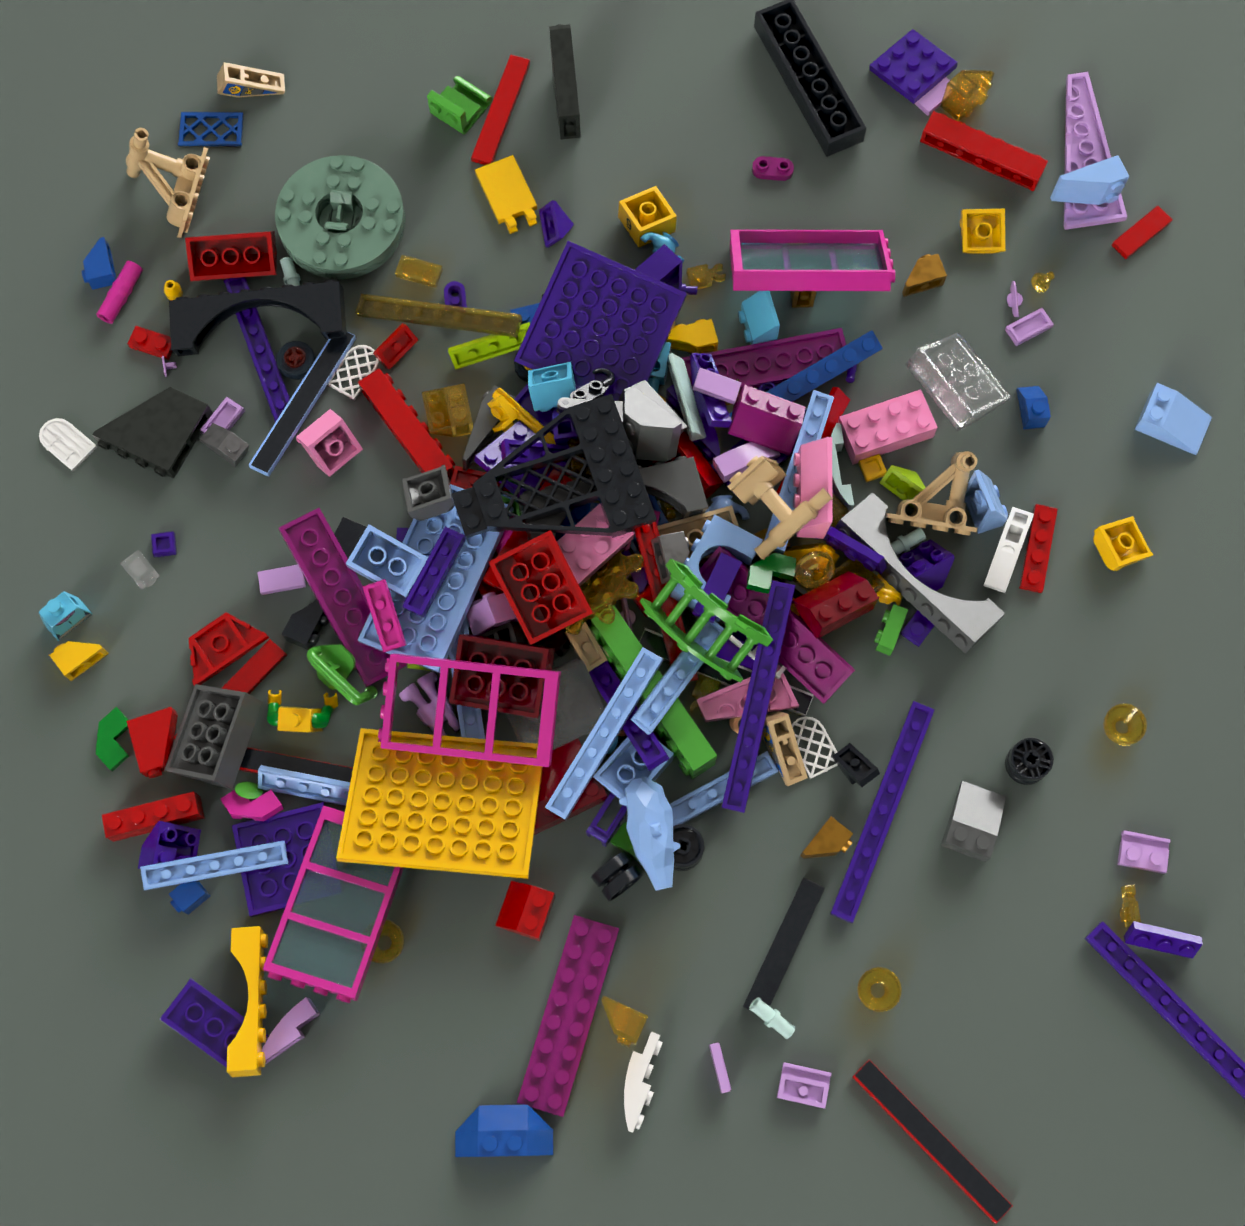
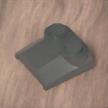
(428, 494)

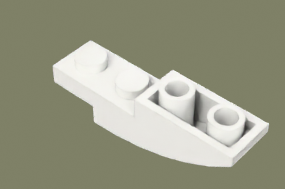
(1008, 549)
(637, 1092)

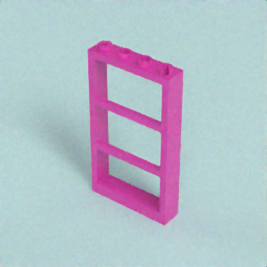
(547, 721)

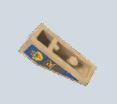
(248, 82)
(783, 747)

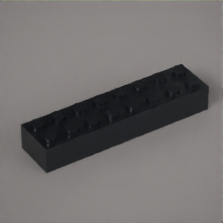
(809, 77)

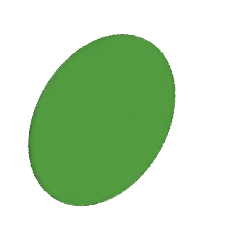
(248, 790)

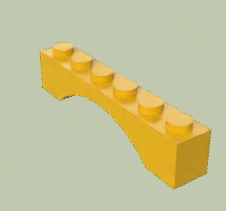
(694, 337)
(245, 1050)

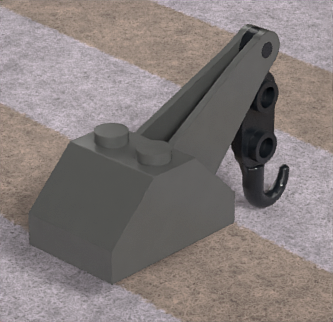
(649, 427)

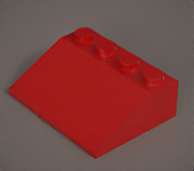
(540, 587)

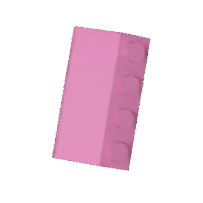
(812, 475)

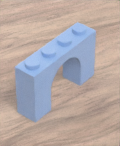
(718, 533)

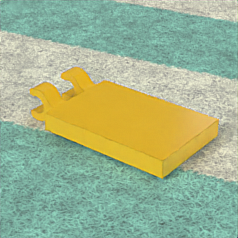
(507, 192)

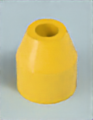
(172, 290)

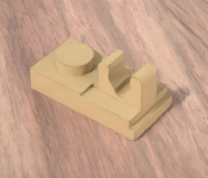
(587, 647)

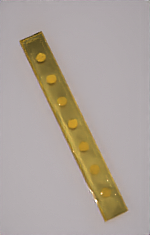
(439, 315)

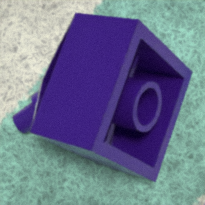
(667, 268)

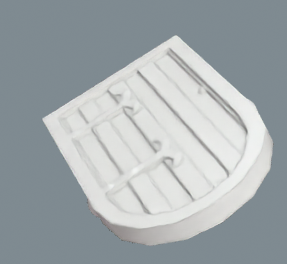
(66, 442)

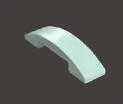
(842, 492)

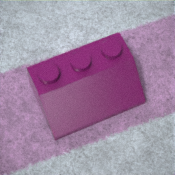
(766, 419)

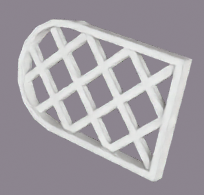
(347, 368)
(824, 733)

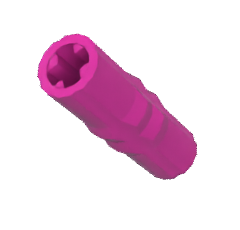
(119, 292)

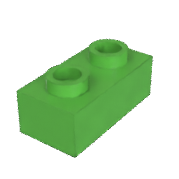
(893, 623)

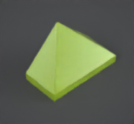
(902, 482)

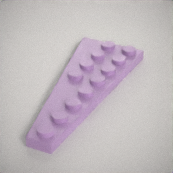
(1085, 146)

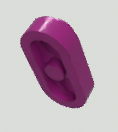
(773, 168)

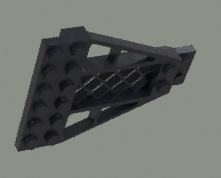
(610, 465)

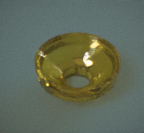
(812, 564)
(1132, 717)
(395, 933)
(891, 987)

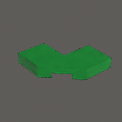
(775, 565)
(109, 730)

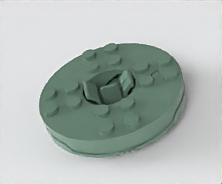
(340, 217)

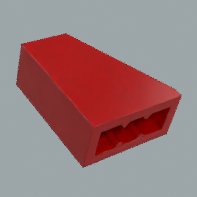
(153, 740)

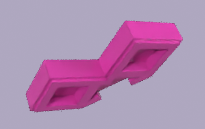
(258, 809)

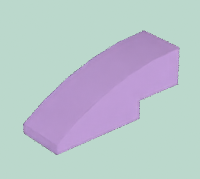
(736, 459)
(289, 1029)

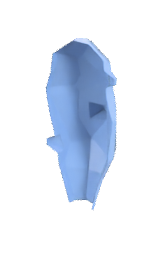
(651, 830)

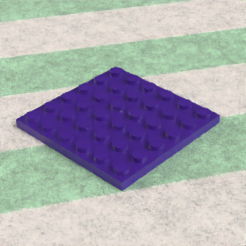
(601, 318)

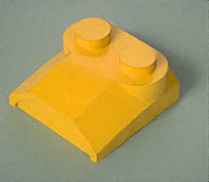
(983, 231)
(1121, 543)

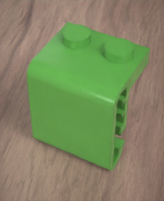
(459, 105)

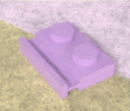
(1143, 852)
(804, 1085)

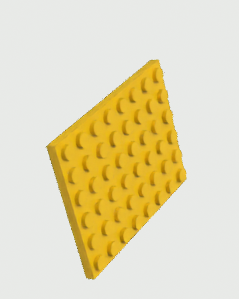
(441, 807)

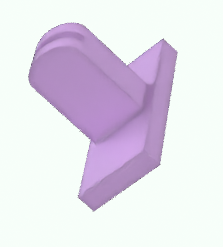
(171, 365)

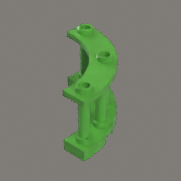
(712, 606)

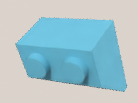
(759, 318)
(549, 385)

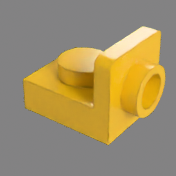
(504, 412)

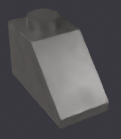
(225, 444)
(669, 546)

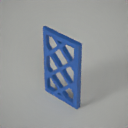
(201, 116)

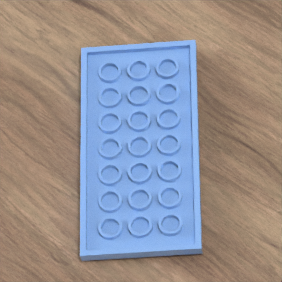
(438, 630)

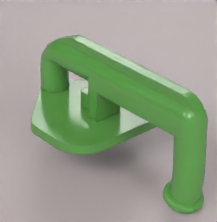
(333, 668)

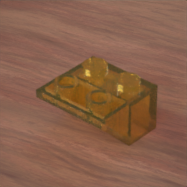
(966, 92)
(448, 411)

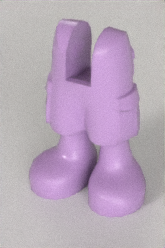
(426, 710)

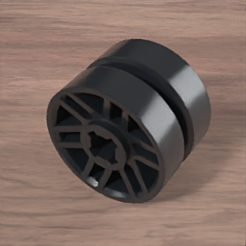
(1034, 751)
(693, 840)
(617, 876)

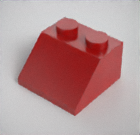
(525, 910)

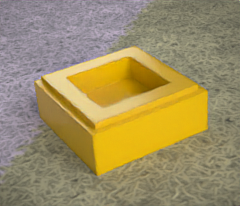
(872, 467)

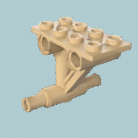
(189, 174)
(758, 484)
(938, 514)

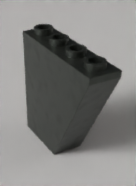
(564, 81)
(157, 431)

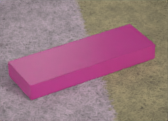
(384, 615)

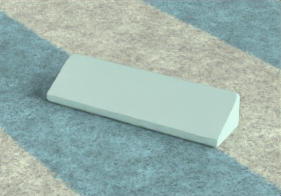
(686, 397)

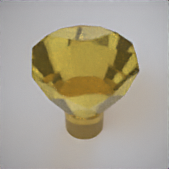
(1042, 281)

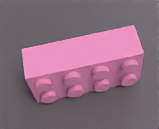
(887, 426)
(590, 552)

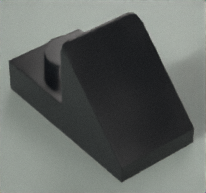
(855, 765)

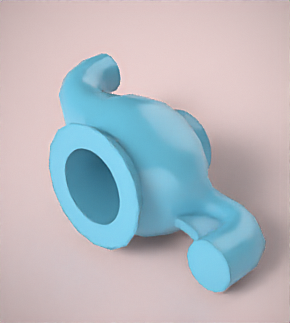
(659, 240)

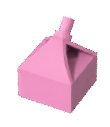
(329, 442)

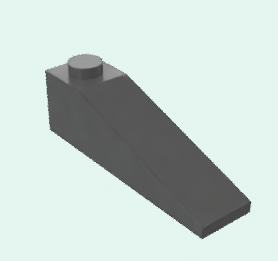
(482, 430)

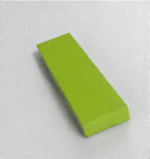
(485, 348)

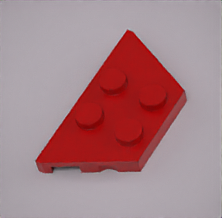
(221, 645)

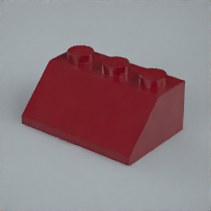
(836, 603)

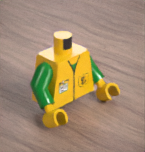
(299, 718)

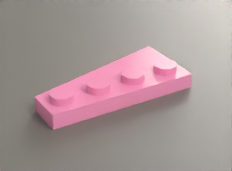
(730, 700)

